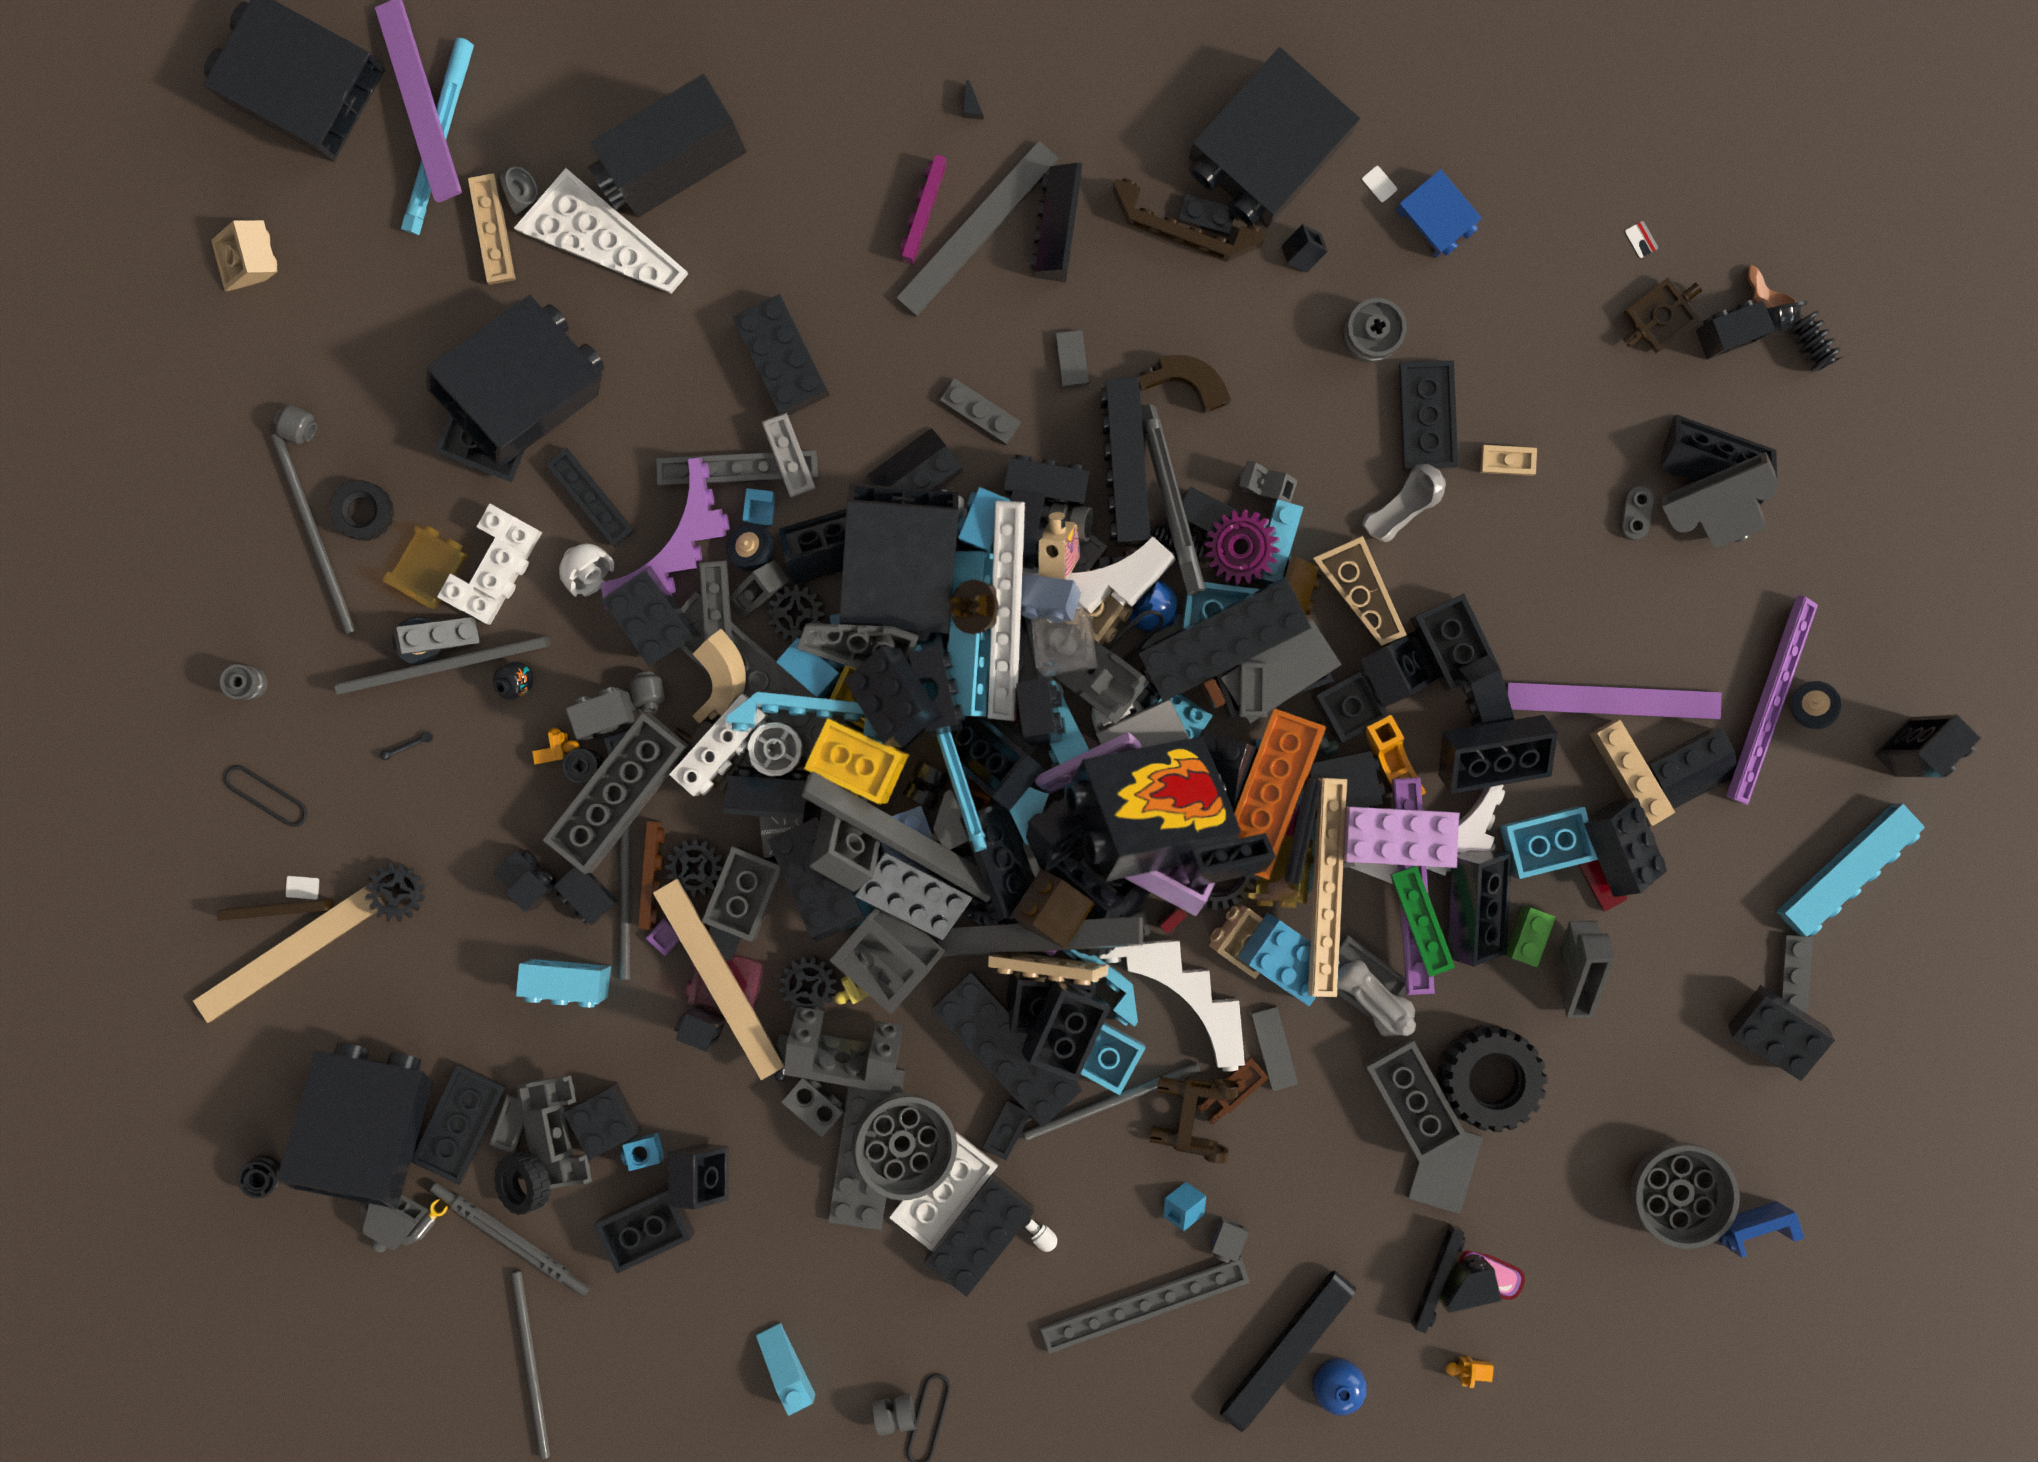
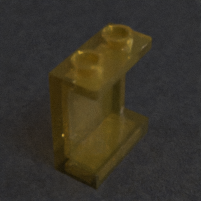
(426, 566)
(1276, 888)

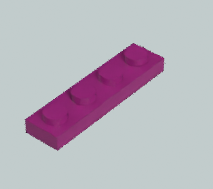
(926, 198)

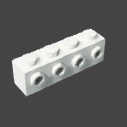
(714, 752)

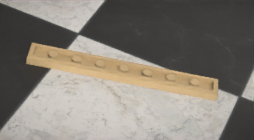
(1327, 888)
(285, 955)
(719, 979)

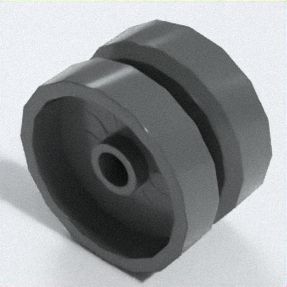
(1382, 316)

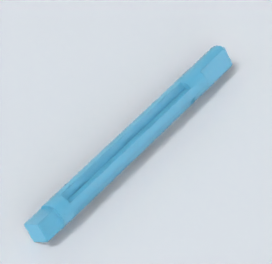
(445, 108)

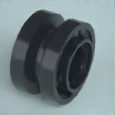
(251, 1185)

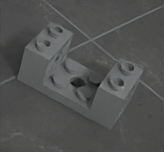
(815, 1055)

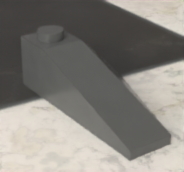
(853, 643)

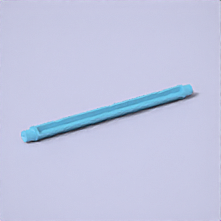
(958, 779)

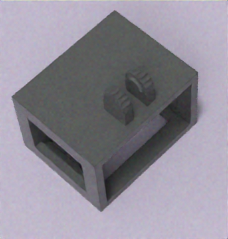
(887, 958)

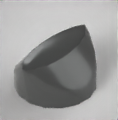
(518, 188)

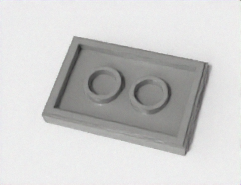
(1150, 726)

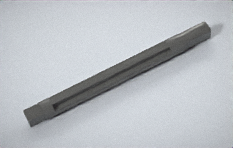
(1172, 501)

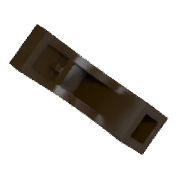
(1192, 372)

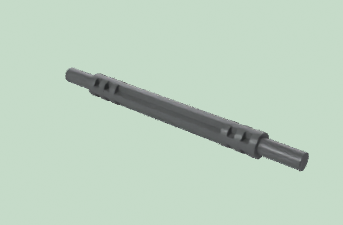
(510, 1239)

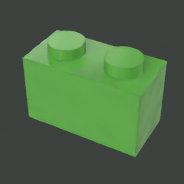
(1530, 936)

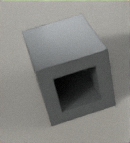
(1228, 1240)

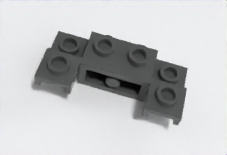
(548, 1132)

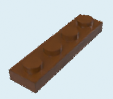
(652, 863)

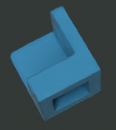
(759, 507)
(1184, 1206)

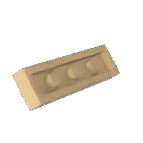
(491, 229)

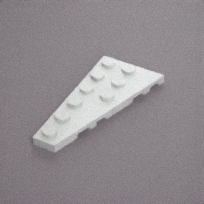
(587, 226)

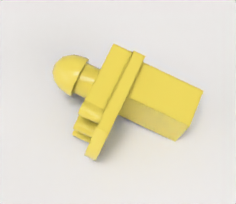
(851, 992)

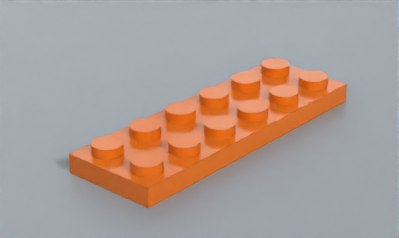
(1278, 779)

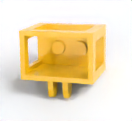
(856, 762)

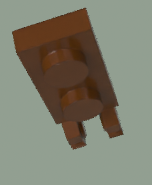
(1249, 1079)

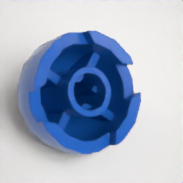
(1158, 598)
(1339, 1387)

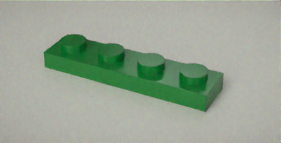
(1422, 920)

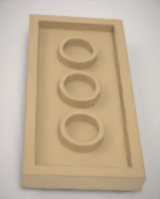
(1054, 967)

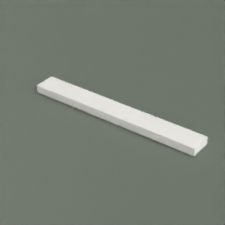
(1006, 632)

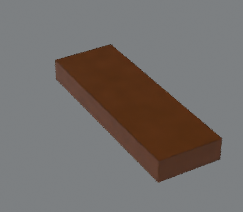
(1211, 693)

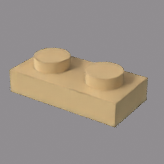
(1508, 460)

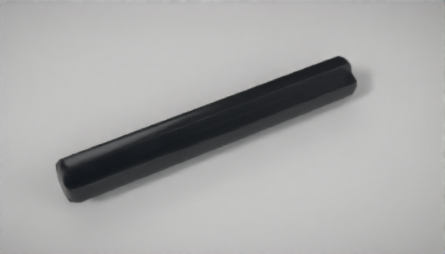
(1303, 831)

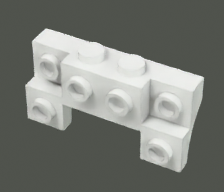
(498, 569)

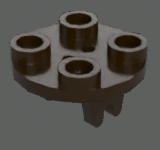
(984, 607)

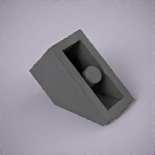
(758, 588)
(947, 823)

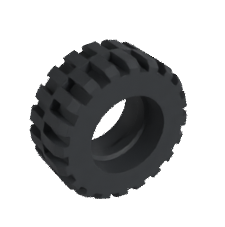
(1526, 1087)

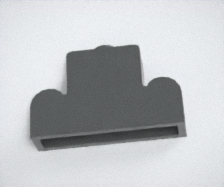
(1724, 501)
(1587, 964)

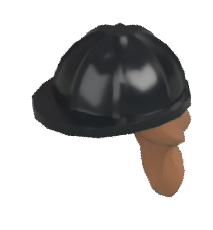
(1781, 307)

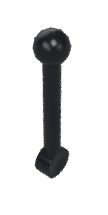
(426, 737)

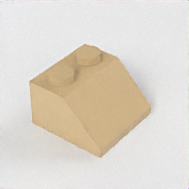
(244, 254)

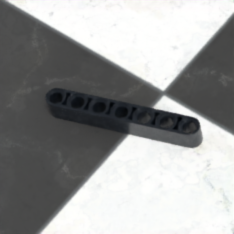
(1287, 1351)

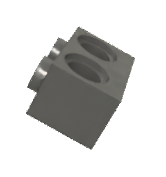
(808, 1110)

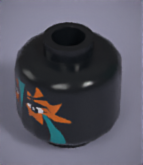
(513, 680)

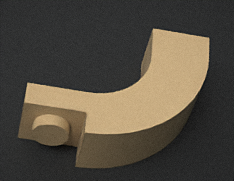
(726, 671)

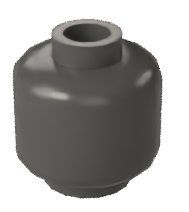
(295, 424)
(646, 691)

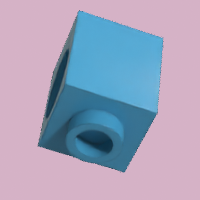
(650, 1143)

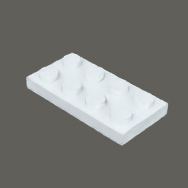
(934, 1213)

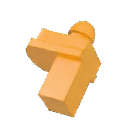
(558, 747)
(1470, 1370)

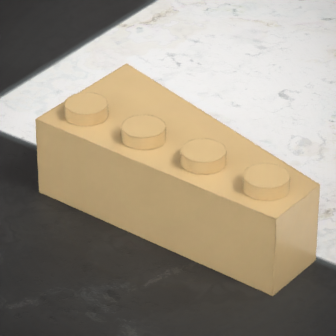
(1362, 588)

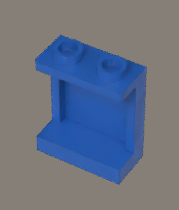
(1440, 213)
(1759, 1222)

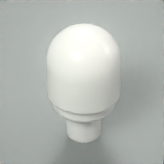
(1041, 1236)

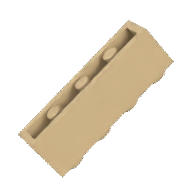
(1631, 770)

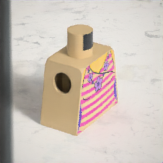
(1058, 547)

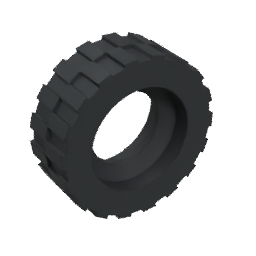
(361, 489)
(508, 1184)

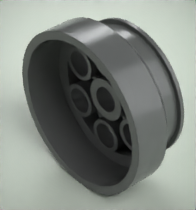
(908, 1180)
(1695, 1227)

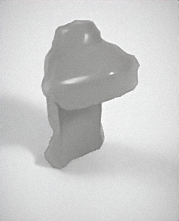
(1420, 491)
(1391, 1012)

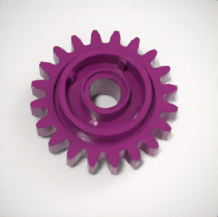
(1225, 547)

